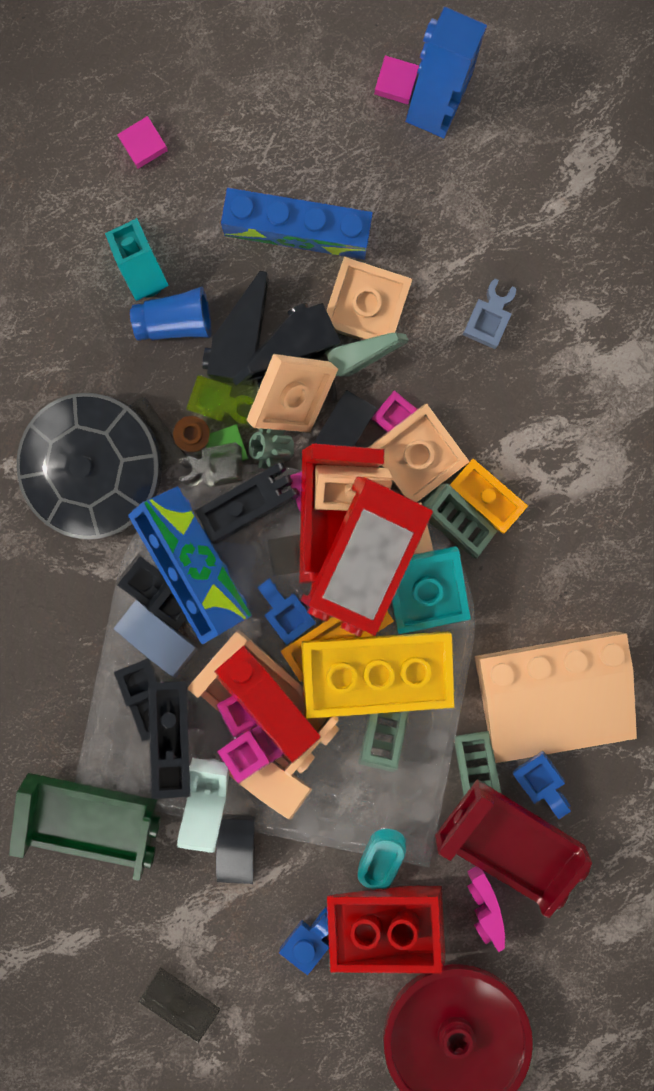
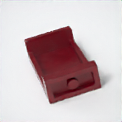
(514, 847)

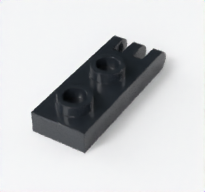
(246, 503)

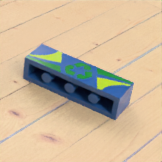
(296, 223)
(189, 564)

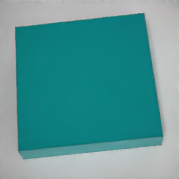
(431, 592)

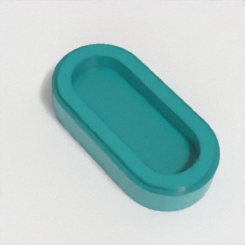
(382, 859)

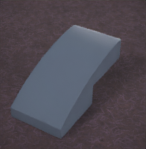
(155, 639)

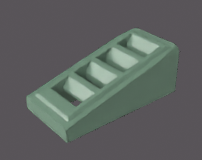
(360, 354)
(453, 500)
(475, 739)
(379, 762)

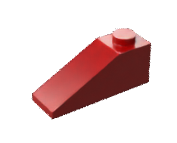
(267, 704)

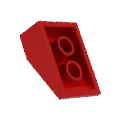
(387, 930)

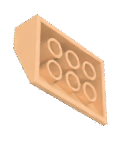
(558, 696)

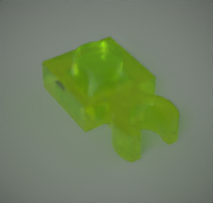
(214, 399)

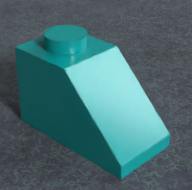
(136, 260)

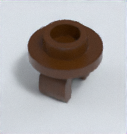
(191, 434)

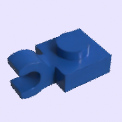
(287, 615)
(541, 781)
(307, 943)

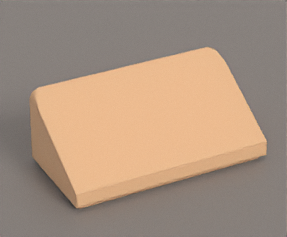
(335, 483)

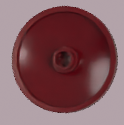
(457, 1033)

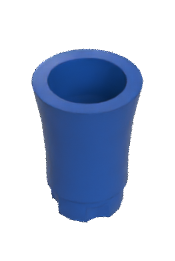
(172, 317)

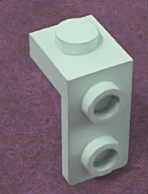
(205, 806)

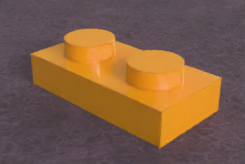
(488, 496)

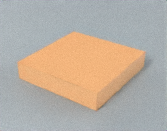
(367, 300)
(291, 393)
(420, 454)

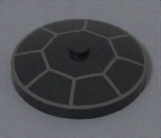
(88, 465)

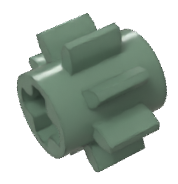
(271, 447)

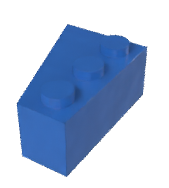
(445, 70)

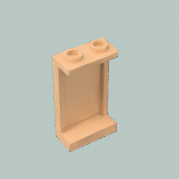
(211, 690)

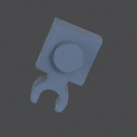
(488, 319)

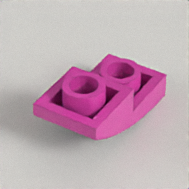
(489, 914)

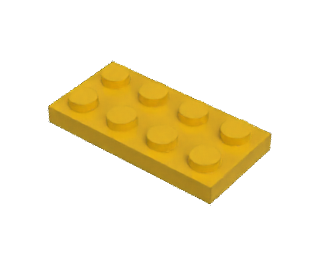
(377, 674)

